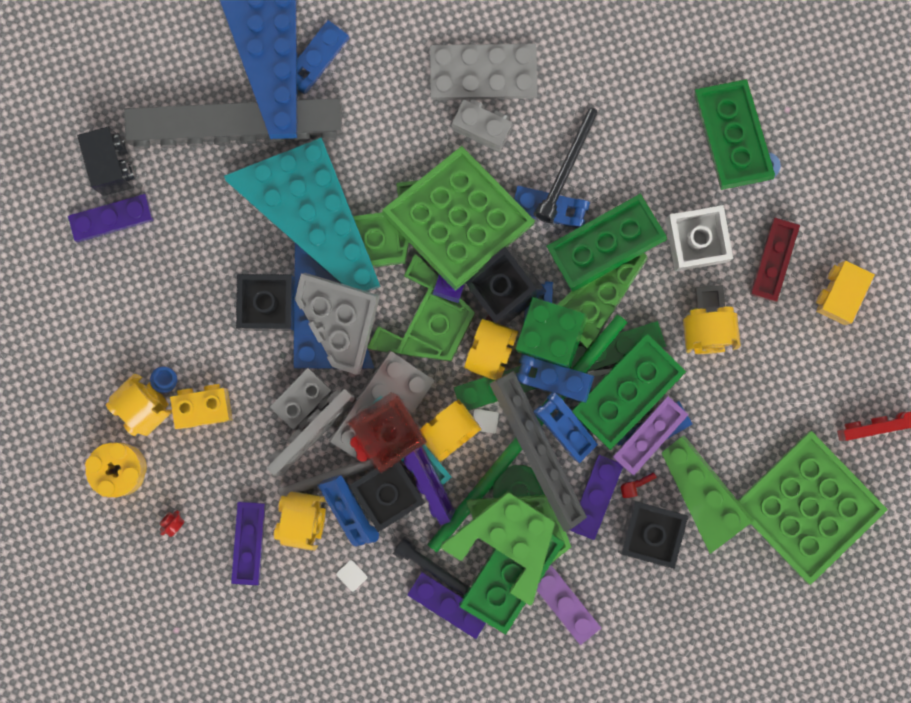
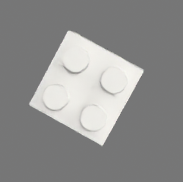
(699, 238)

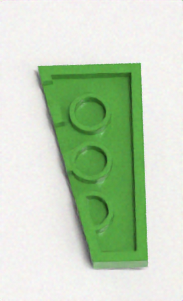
(602, 297)
(708, 499)

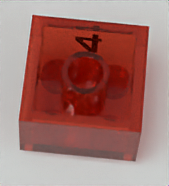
(386, 432)

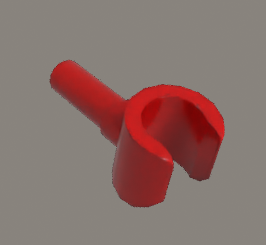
(629, 488)

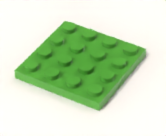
(458, 217)
(810, 507)

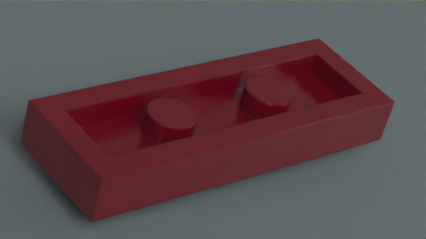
(774, 260)

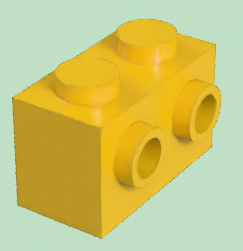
(844, 292)
(201, 408)

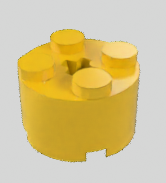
(711, 331)
(490, 349)
(138, 406)
(449, 430)
(129, 477)
(300, 520)

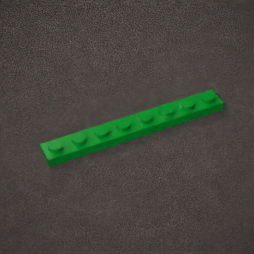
(479, 392)

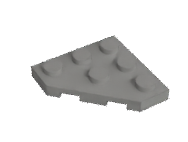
(339, 319)

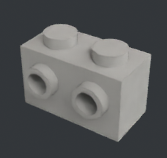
(482, 125)
(302, 400)

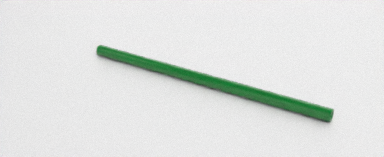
(514, 447)

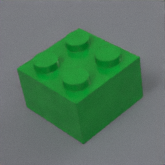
(551, 333)

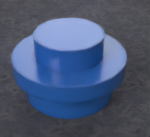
(163, 380)

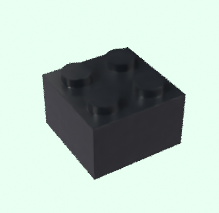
(106, 161)
(505, 286)
(265, 302)
(387, 495)
(653, 534)

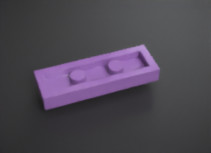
(650, 435)
(567, 606)

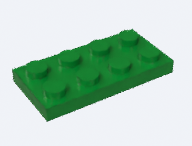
(734, 134)
(606, 242)
(628, 391)
(490, 594)

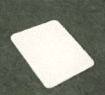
(487, 420)
(351, 575)

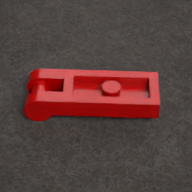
(879, 426)

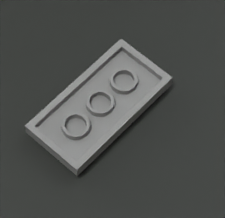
(483, 71)
(390, 376)
(302, 440)

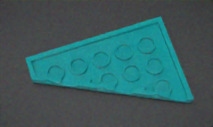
(307, 204)

